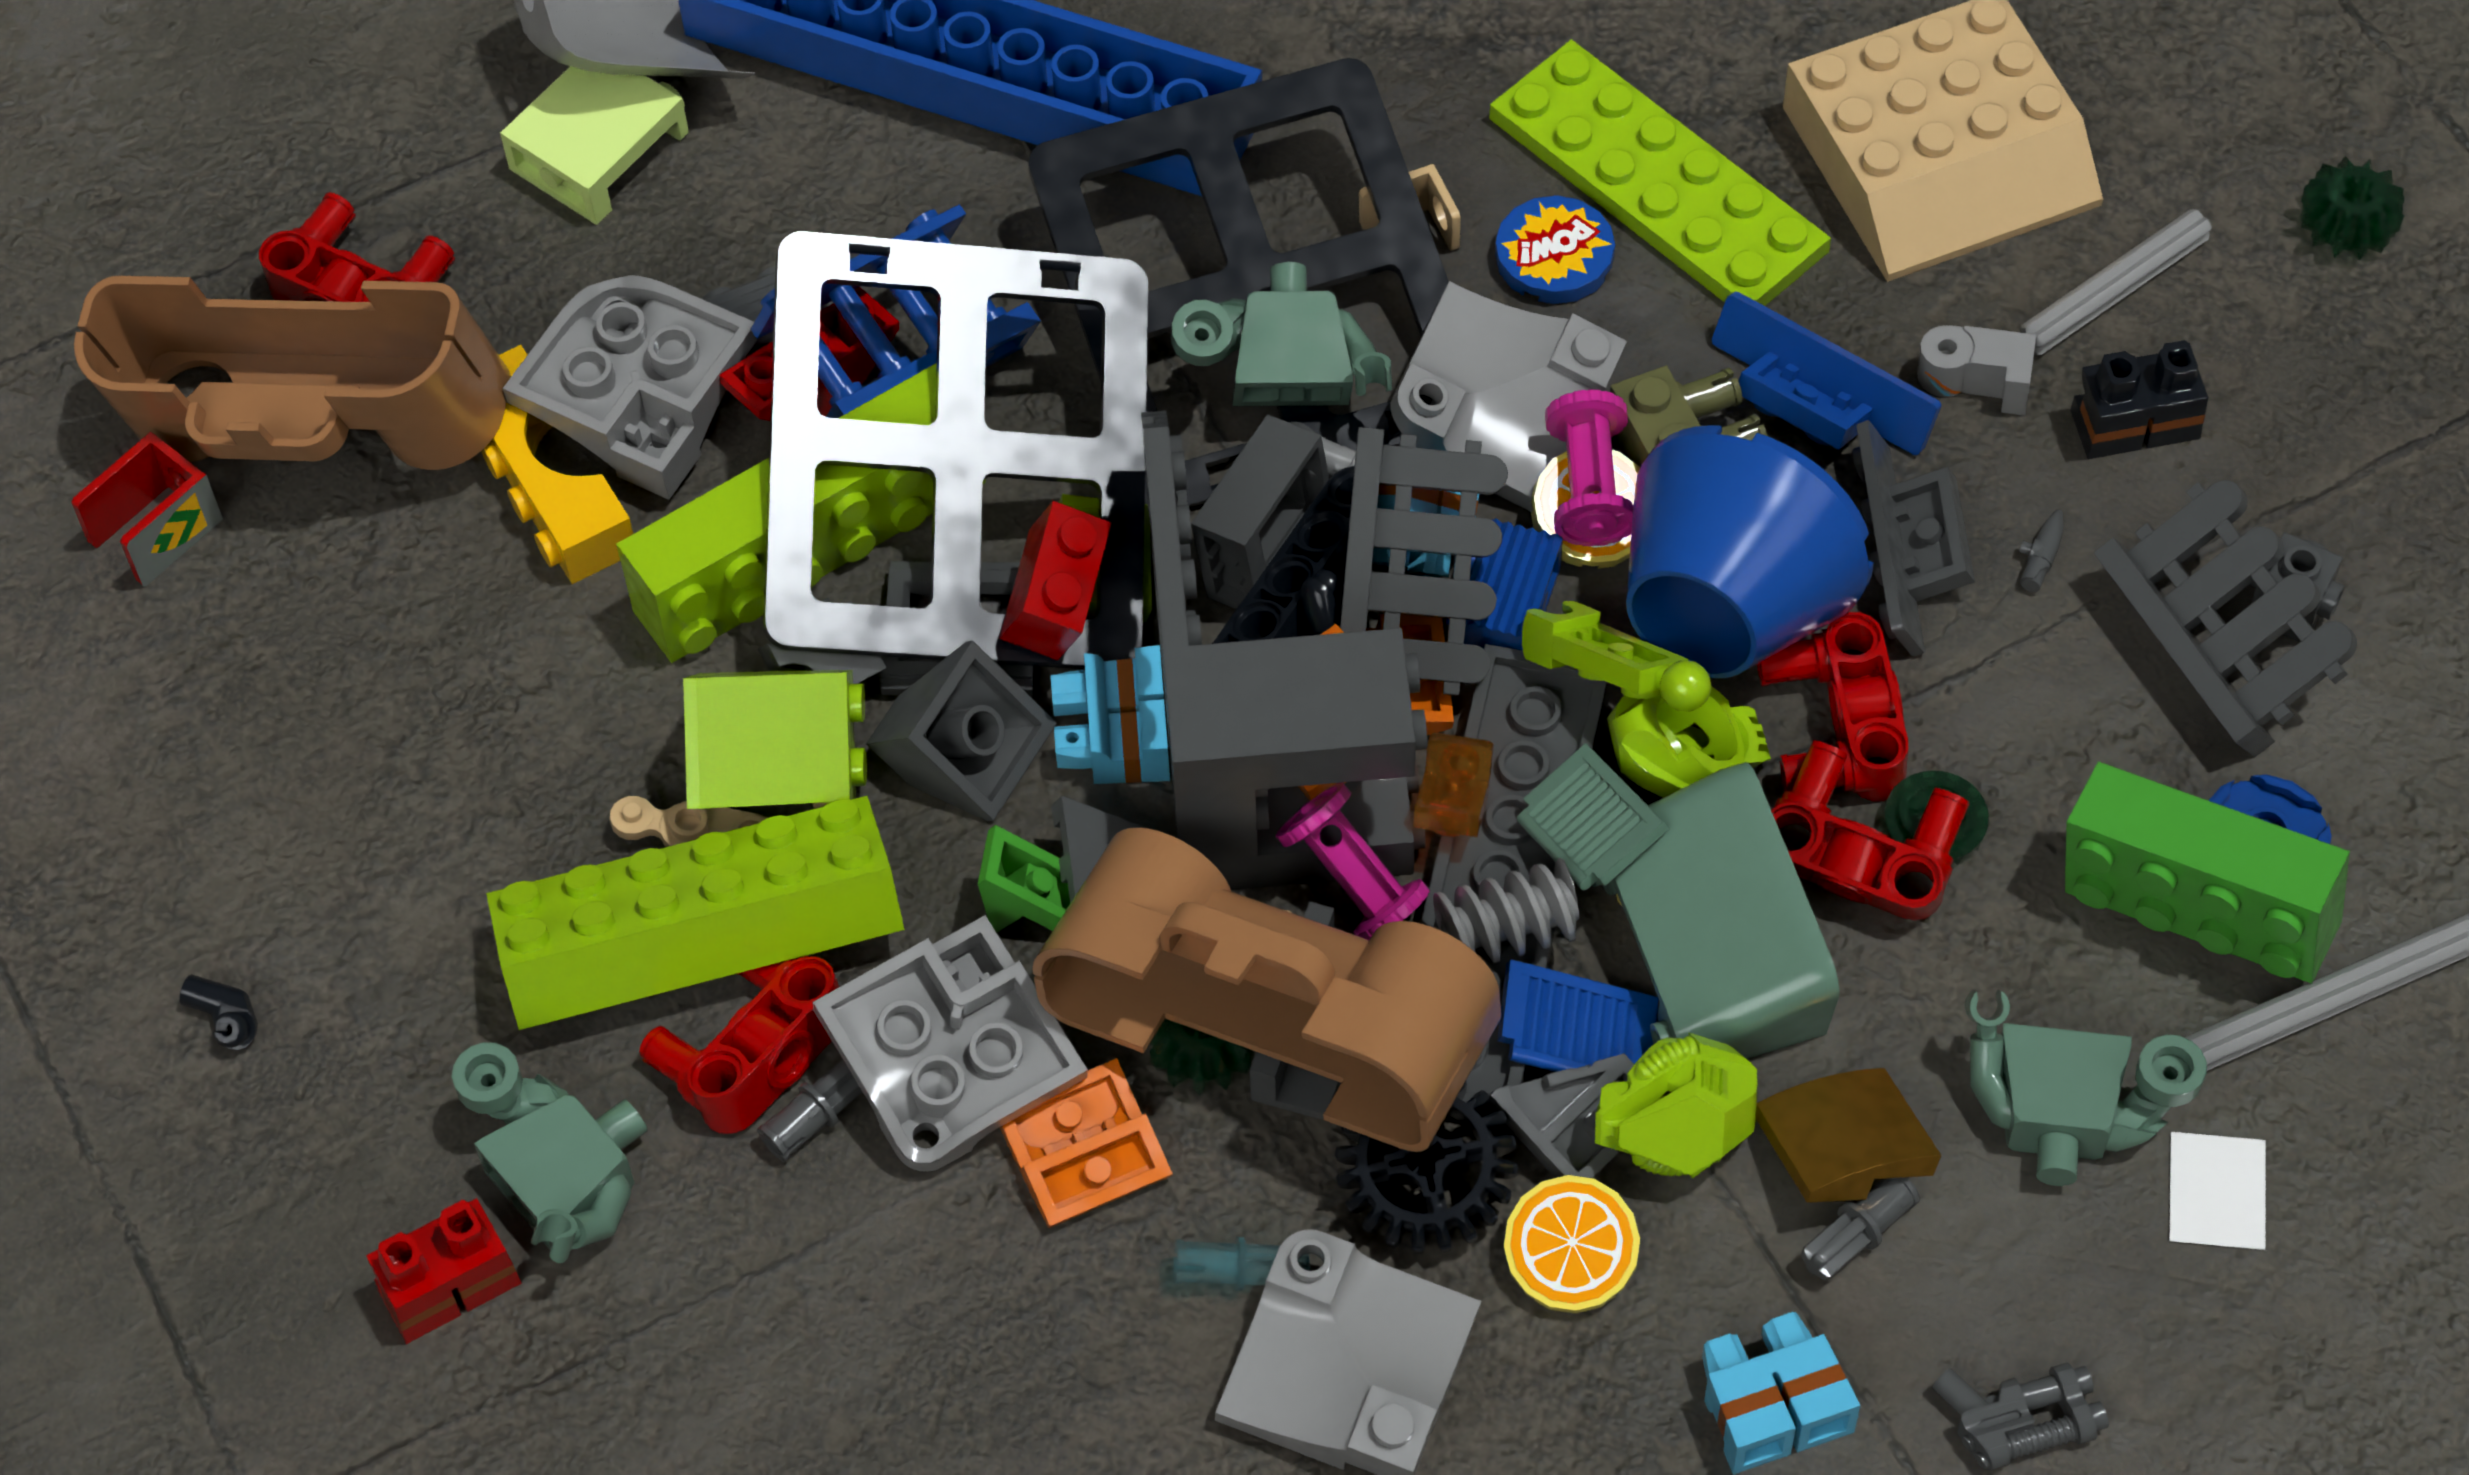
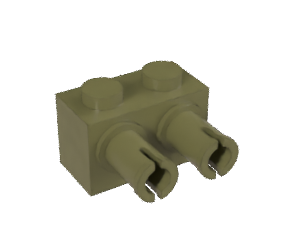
(1664, 406)

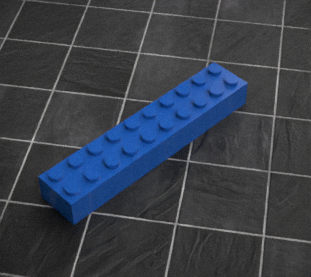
(981, 62)

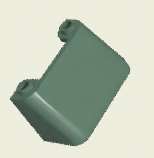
(1727, 922)

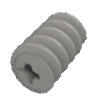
(1512, 913)

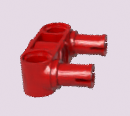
(308, 268)
(1861, 701)
(1859, 859)
(756, 1053)

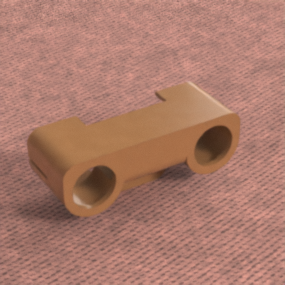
(297, 370)
(1171, 941)

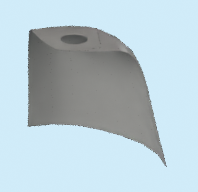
(619, 37)

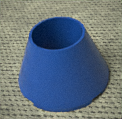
(1739, 549)

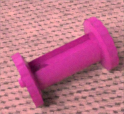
(1587, 424)
(1352, 862)

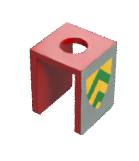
(130, 487)

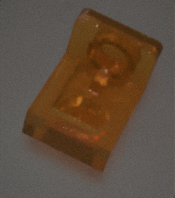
(1454, 785)

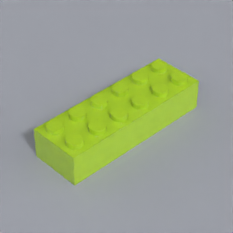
(706, 560)
(693, 911)

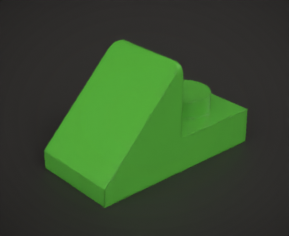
(1020, 882)

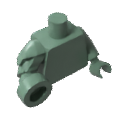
(1289, 344)
(2063, 1087)
(552, 1155)

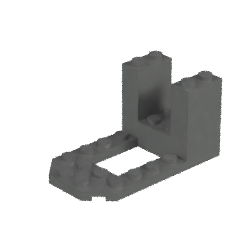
(1275, 717)

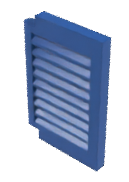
(1570, 1020)

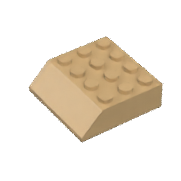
(1943, 135)

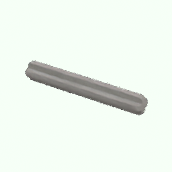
(2117, 280)

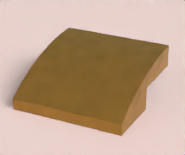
(1845, 1134)

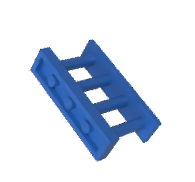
(1004, 332)

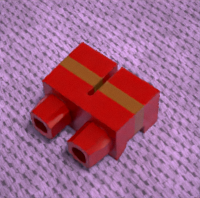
(424, 1266)

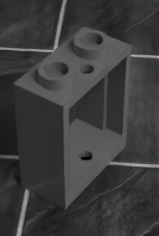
(1257, 506)

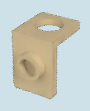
(1432, 197)

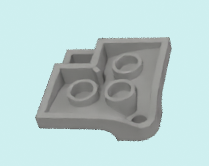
(633, 376)
(1494, 378)
(949, 1043)
(1347, 1358)

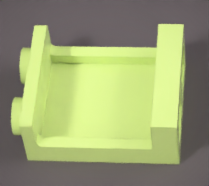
(589, 134)

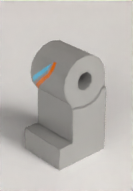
(1978, 363)

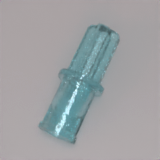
(1226, 1262)

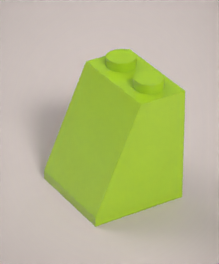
(772, 738)

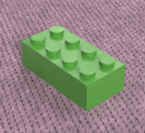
(2205, 872)

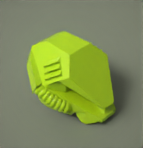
(1666, 753)
(1694, 1124)

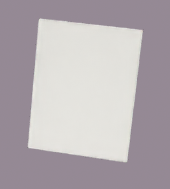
(2217, 1190)

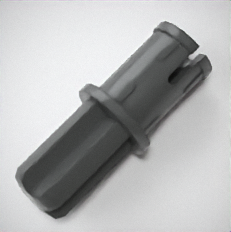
(810, 1111)
(1859, 1226)

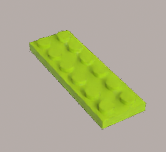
(1658, 177)

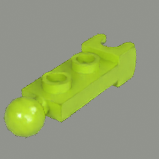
(1612, 656)

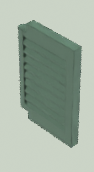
(1590, 819)

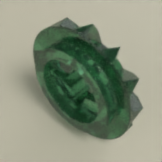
(1910, 800)

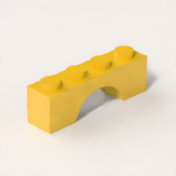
(574, 514)

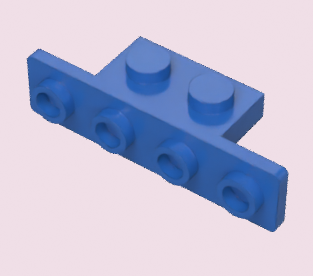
(1818, 382)

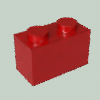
(1055, 580)

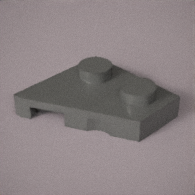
(1559, 1115)

